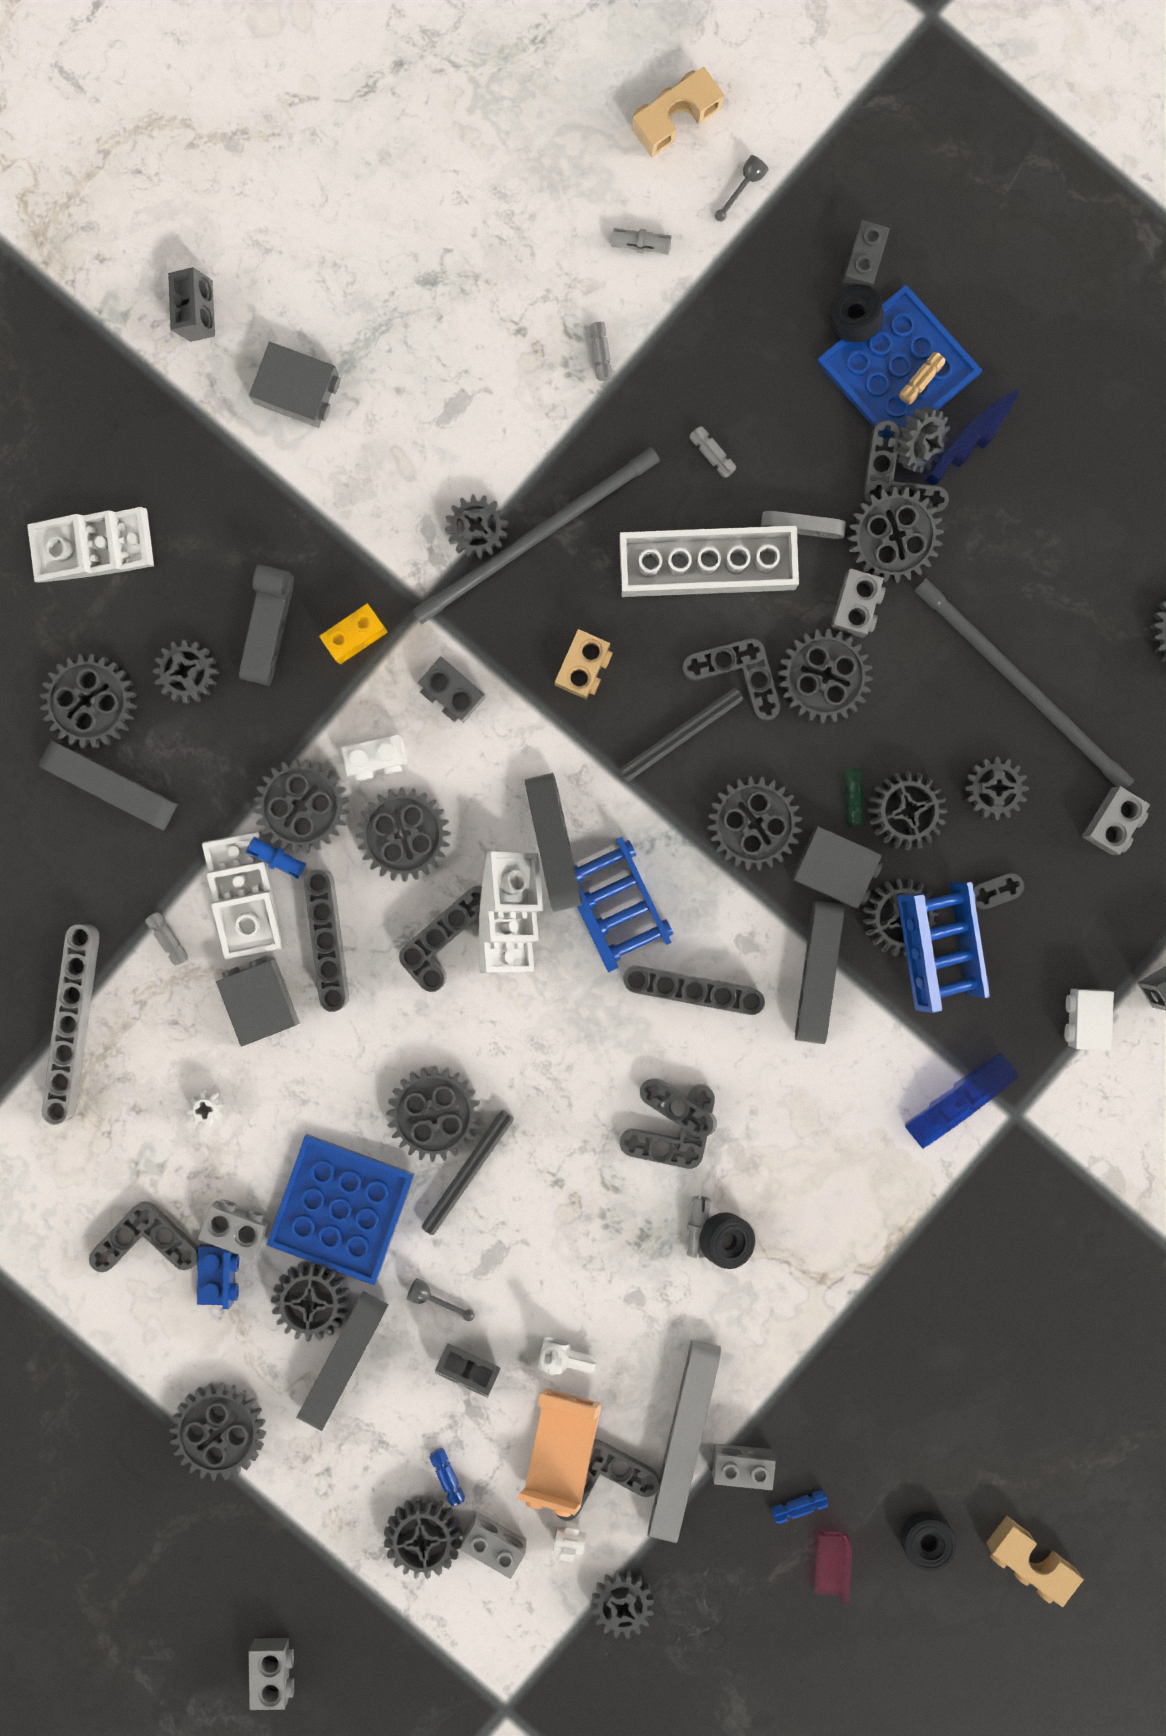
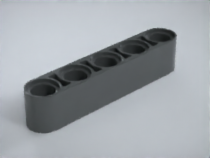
(107, 784)
(553, 842)
(320, 953)
(819, 972)
(705, 998)
(342, 1361)

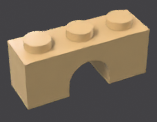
(695, 94)
(1053, 1576)

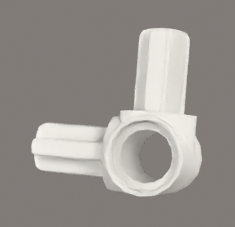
(557, 1356)

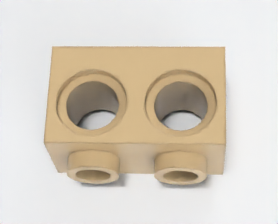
(577, 662)

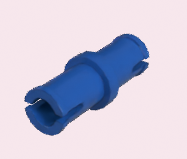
(275, 858)

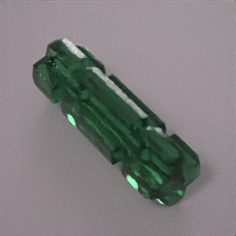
(854, 797)

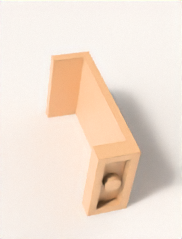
(561, 1452)

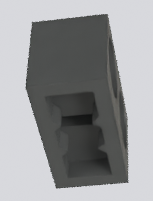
(865, 255)
(191, 304)
(455, 685)
(467, 1370)

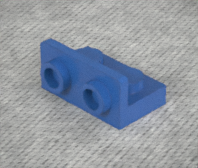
(217, 1276)

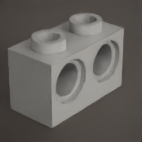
(851, 601)
(1110, 815)
(233, 1237)
(743, 1466)
(493, 1545)
(265, 1673)

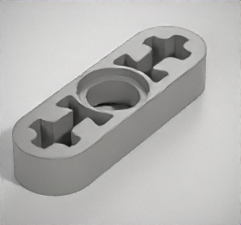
(806, 524)

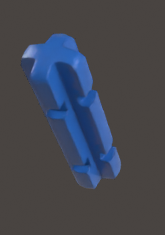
(447, 1477)
(800, 1506)

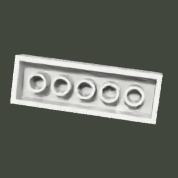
(708, 561)

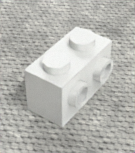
(375, 756)
(1089, 1019)

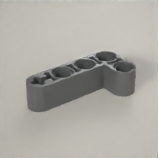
(267, 624)
(429, 950)

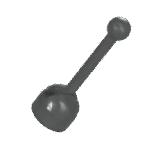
(753, 171)
(420, 1293)

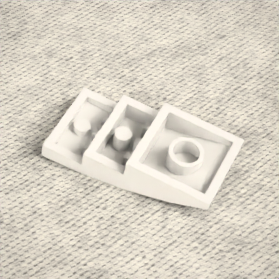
(90, 545)
(241, 897)
(508, 912)

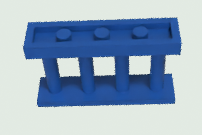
(600, 927)
(919, 948)

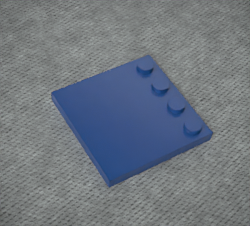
(880, 367)
(340, 1209)

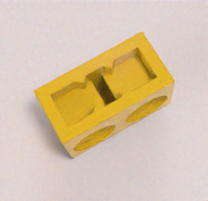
(353, 634)

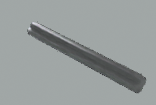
(681, 734)
(467, 1172)

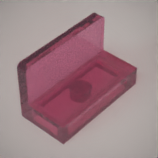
(833, 1565)

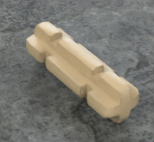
(922, 378)

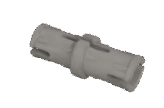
(641, 241)
(699, 1216)

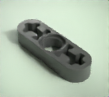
(664, 1089)

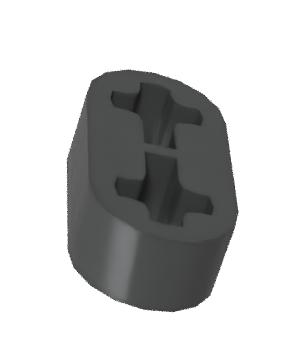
(998, 897)

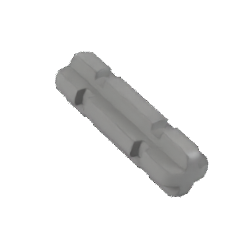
(601, 351)
(712, 452)
(166, 938)

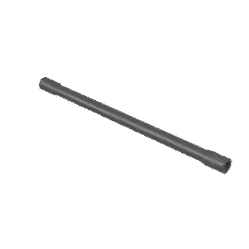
(634, 468)
(937, 601)

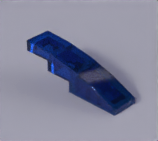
(978, 432)
(962, 1100)

